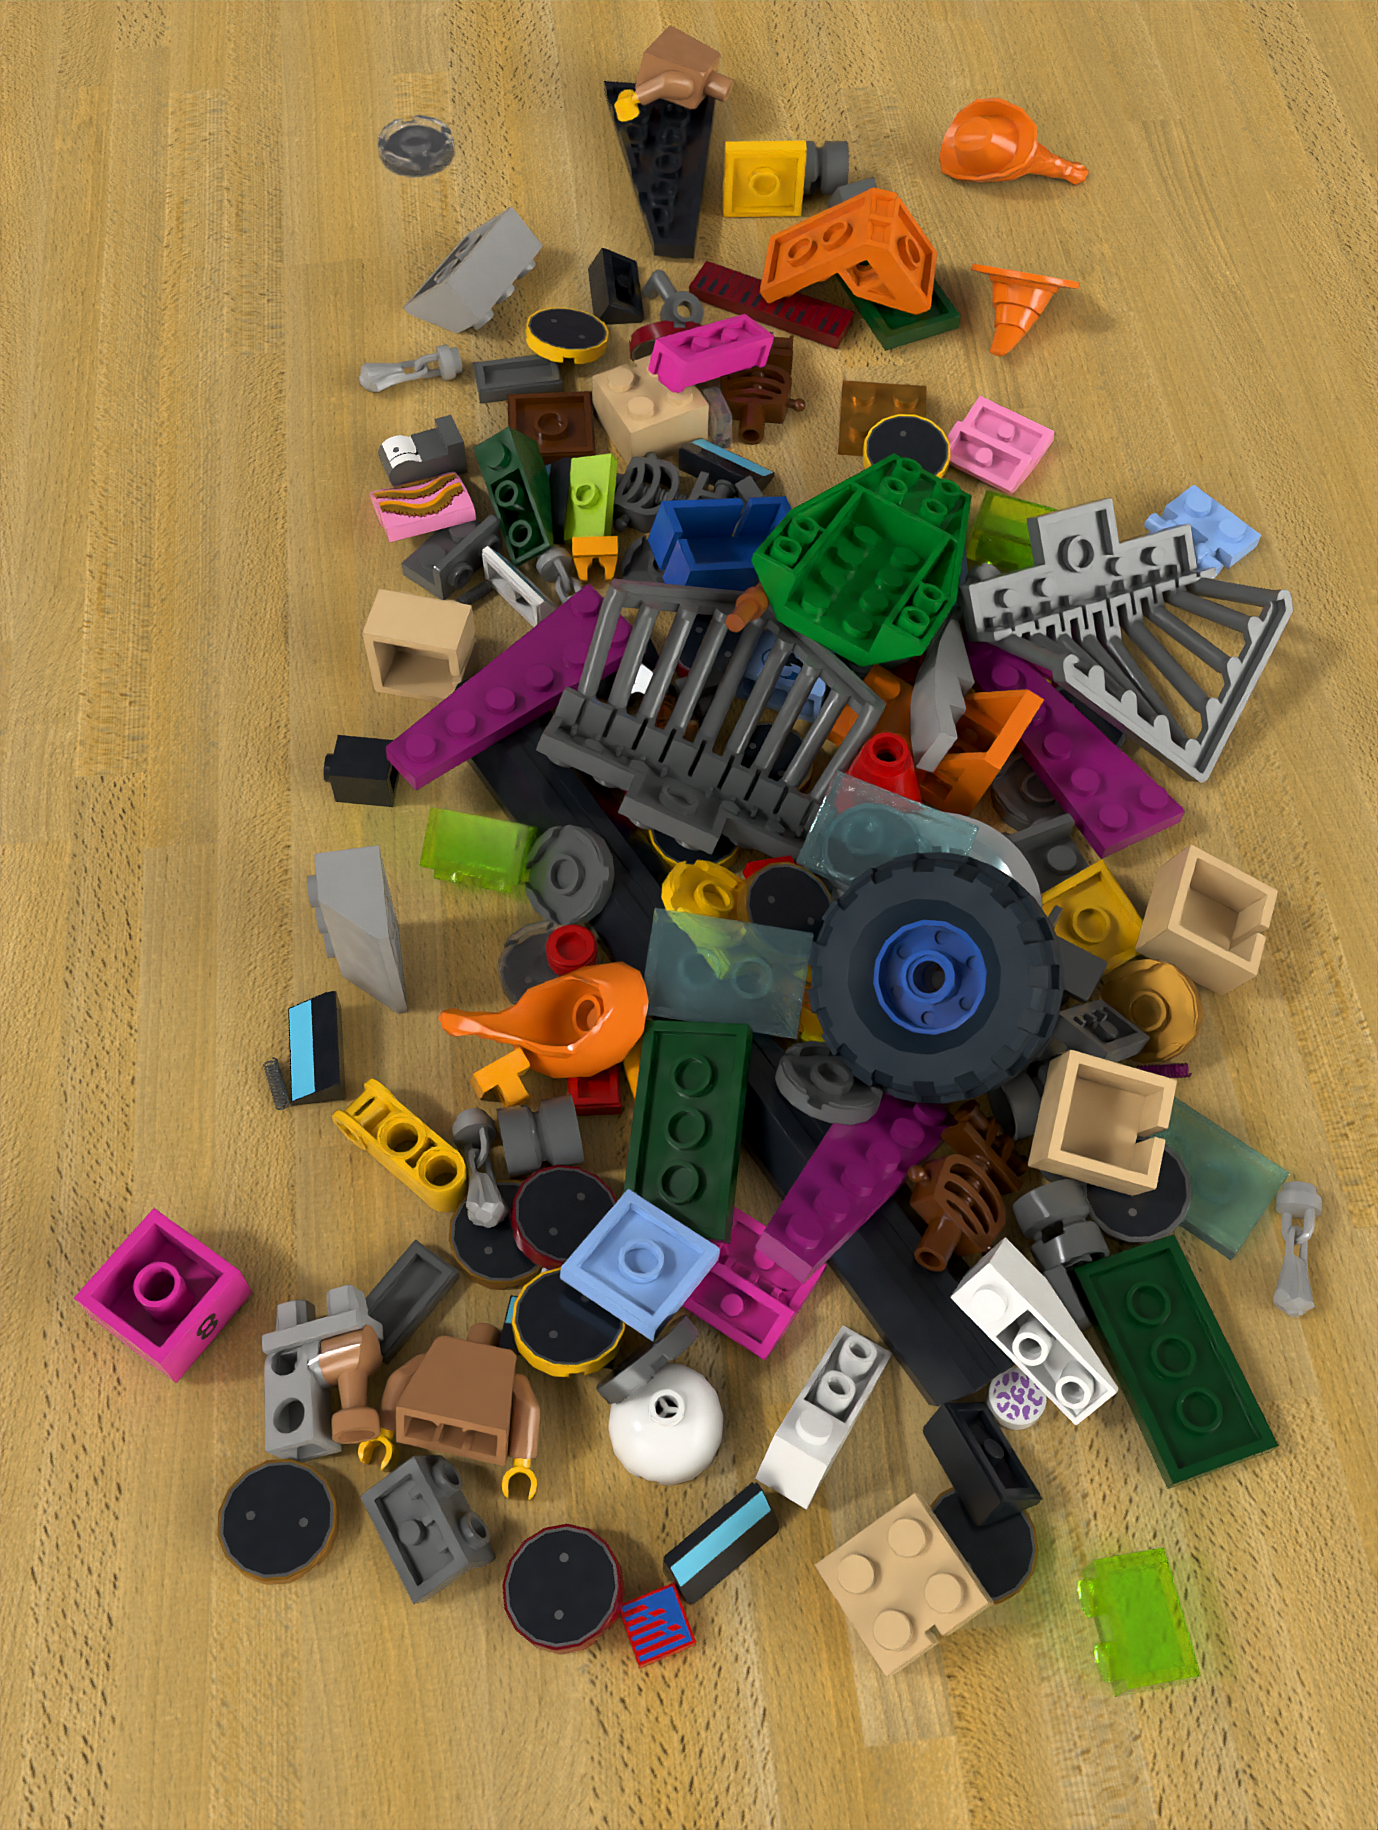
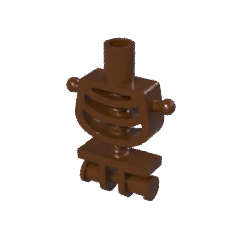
(762, 393)
(964, 1190)

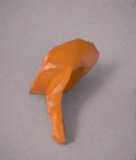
(1000, 143)
(567, 1023)

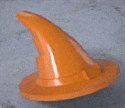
(1018, 302)

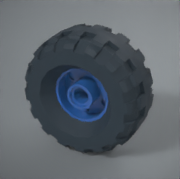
(879, 964)

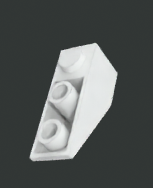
(1034, 1330)
(822, 1417)

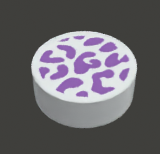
(1015, 1400)

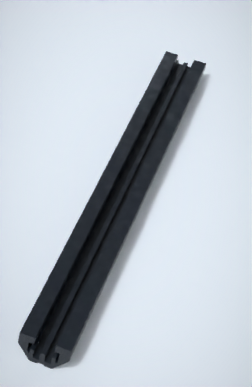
(877, 1265)

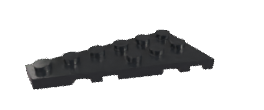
(667, 166)

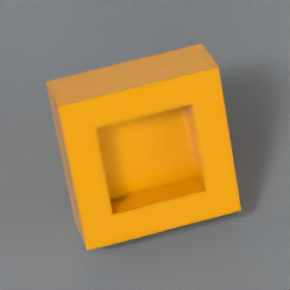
(595, 549)
(503, 1079)

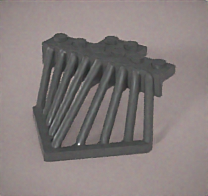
(1094, 584)
(681, 783)

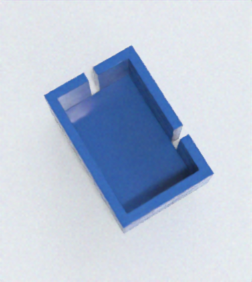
(696, 541)

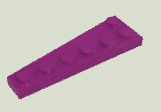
(507, 691)
(1077, 763)
(849, 1181)

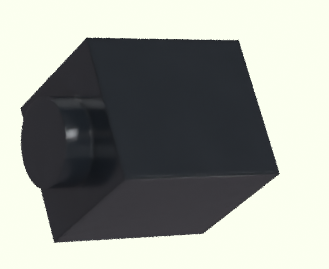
(361, 771)

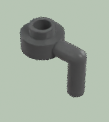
(660, 284)

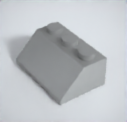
(477, 274)
(360, 921)

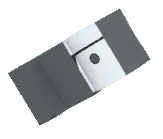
(424, 453)

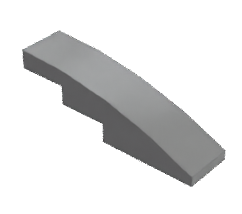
(939, 697)

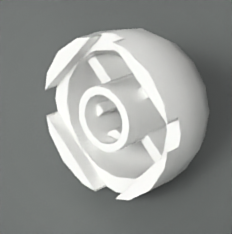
(665, 1447)

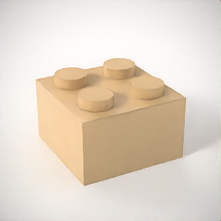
(645, 414)
(419, 645)
(1200, 912)
(1093, 1119)
(901, 1582)

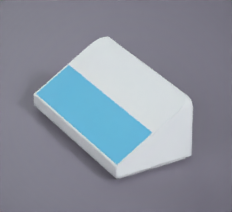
(516, 587)

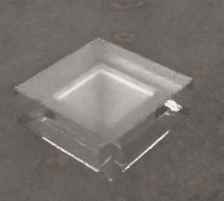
(718, 417)

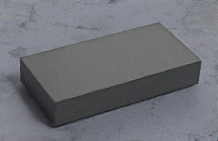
(516, 376)
(408, 1295)

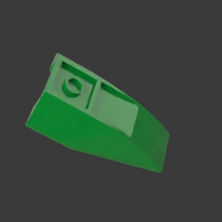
(869, 562)

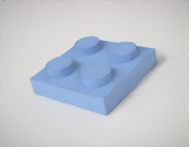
(640, 1264)

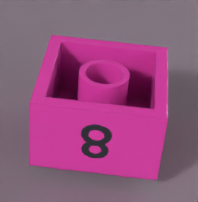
(164, 1294)

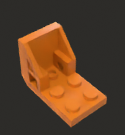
(863, 228)
(984, 740)

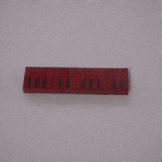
(794, 314)

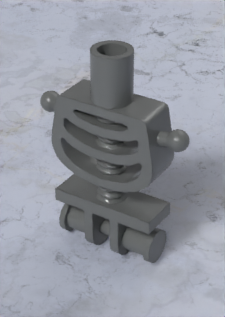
(638, 504)

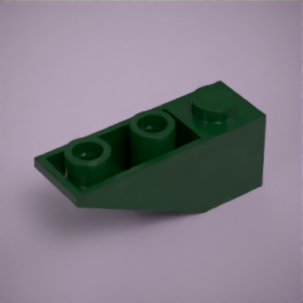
(518, 492)

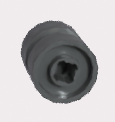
(826, 167)
(1019, 1100)
(540, 1136)
(1054, 1211)

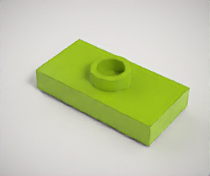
(590, 497)

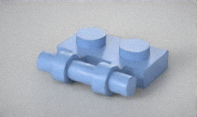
(1216, 532)

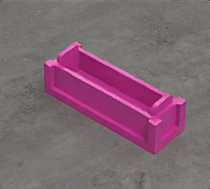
(709, 352)

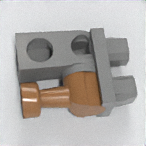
(309, 1359)

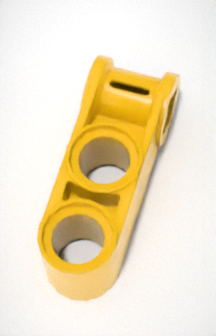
(381, 1122)

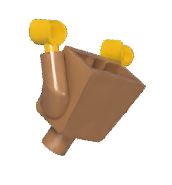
(676, 71)
(461, 1403)

